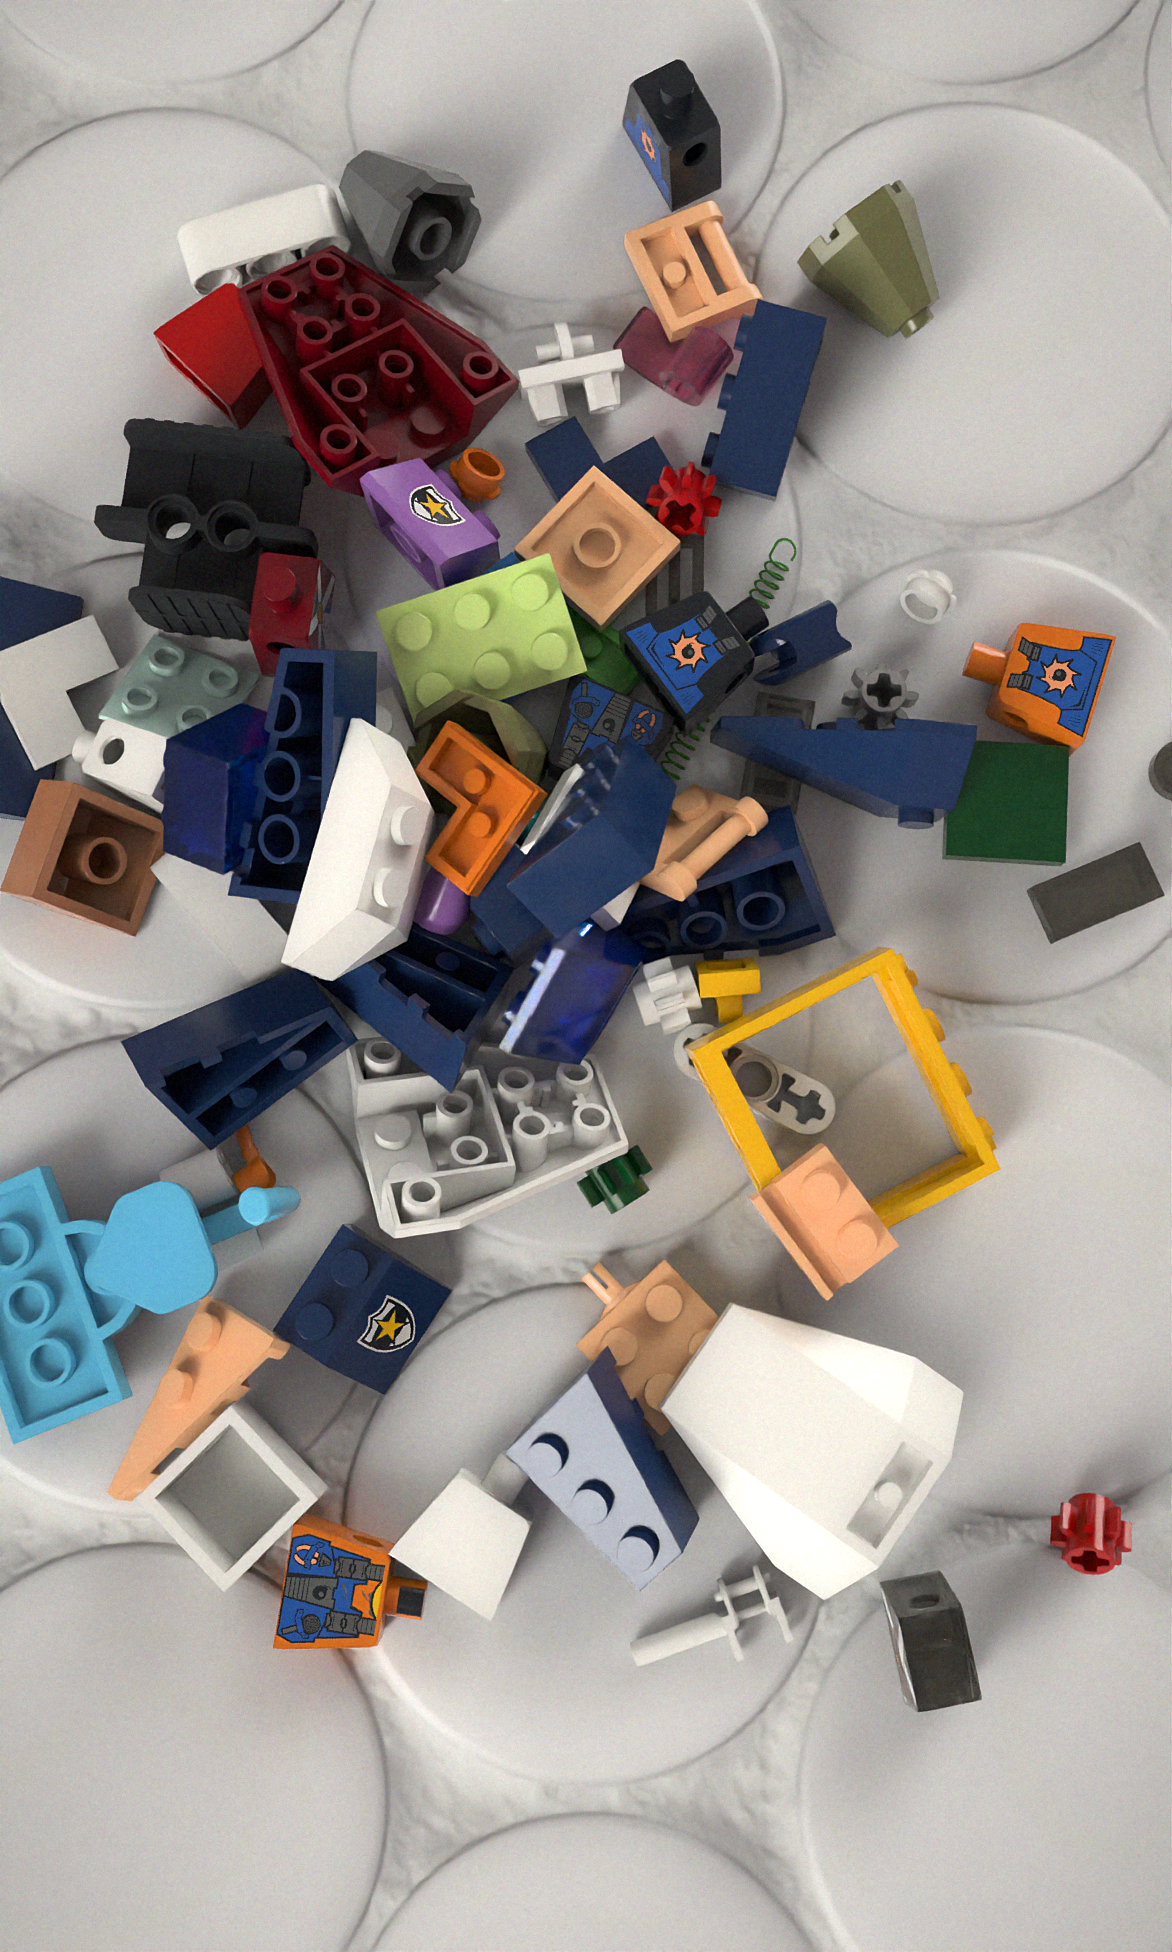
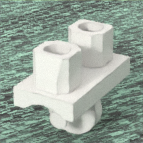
(546, 383)

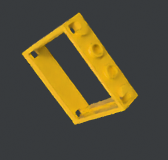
(922, 1038)

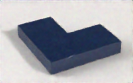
(567, 455)

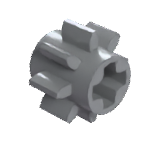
(892, 690)

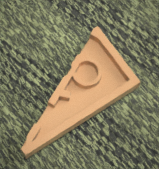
(201, 1381)

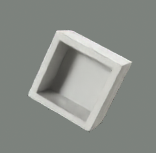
(232, 1493)

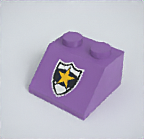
(429, 523)

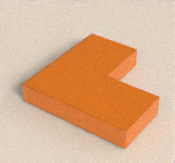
(491, 803)

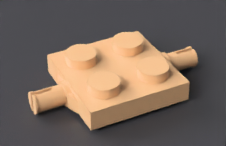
(650, 1331)

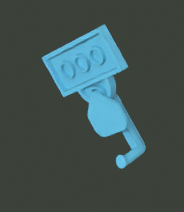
(89, 1278)

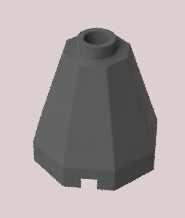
(410, 217)

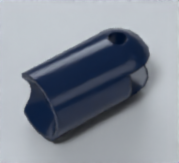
(800, 644)

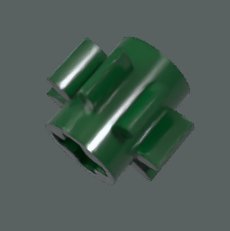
(617, 1180)

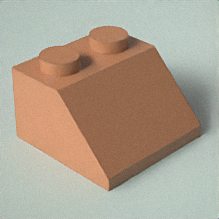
(86, 857)

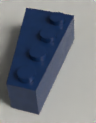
(307, 725)

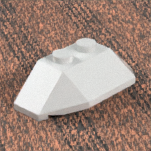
(364, 859)

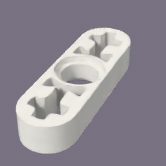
(800, 1087)

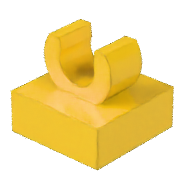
(727, 982)

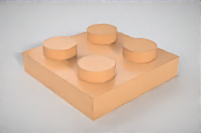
(600, 547)

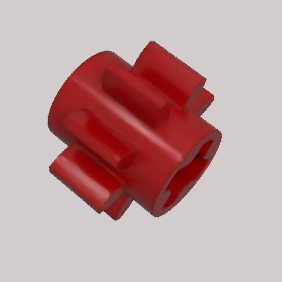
(684, 500)
(1091, 1533)

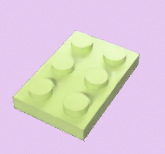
(483, 636)

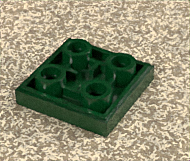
(1011, 806)

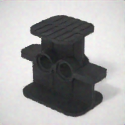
(218, 485)

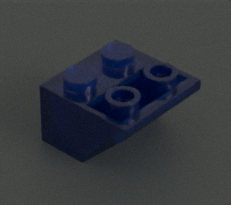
(572, 993)

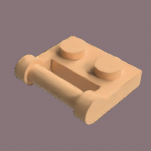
(677, 277)
(699, 834)

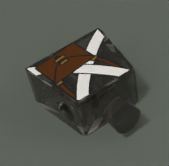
(930, 1642)

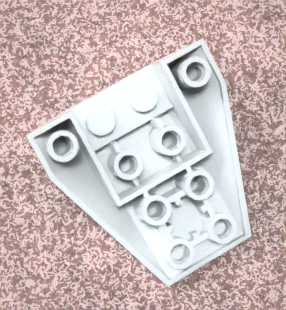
(489, 1144)
(814, 1439)

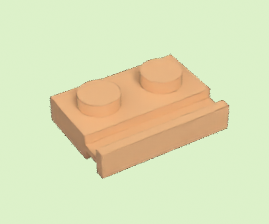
(823, 1221)

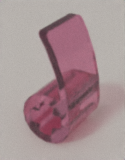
(680, 368)

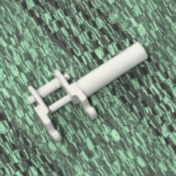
(713, 1624)

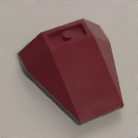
(368, 368)

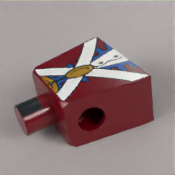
(289, 606)

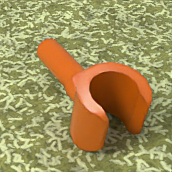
(257, 1170)

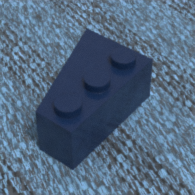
(764, 398)
(428, 1000)
(240, 1053)

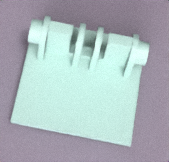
(176, 689)

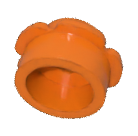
(477, 475)

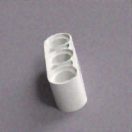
(261, 237)
(235, 924)

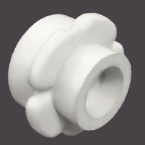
(927, 595)

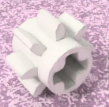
(666, 995)

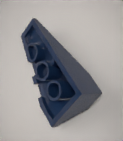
(889, 772)
(749, 900)

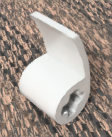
(213, 1189)

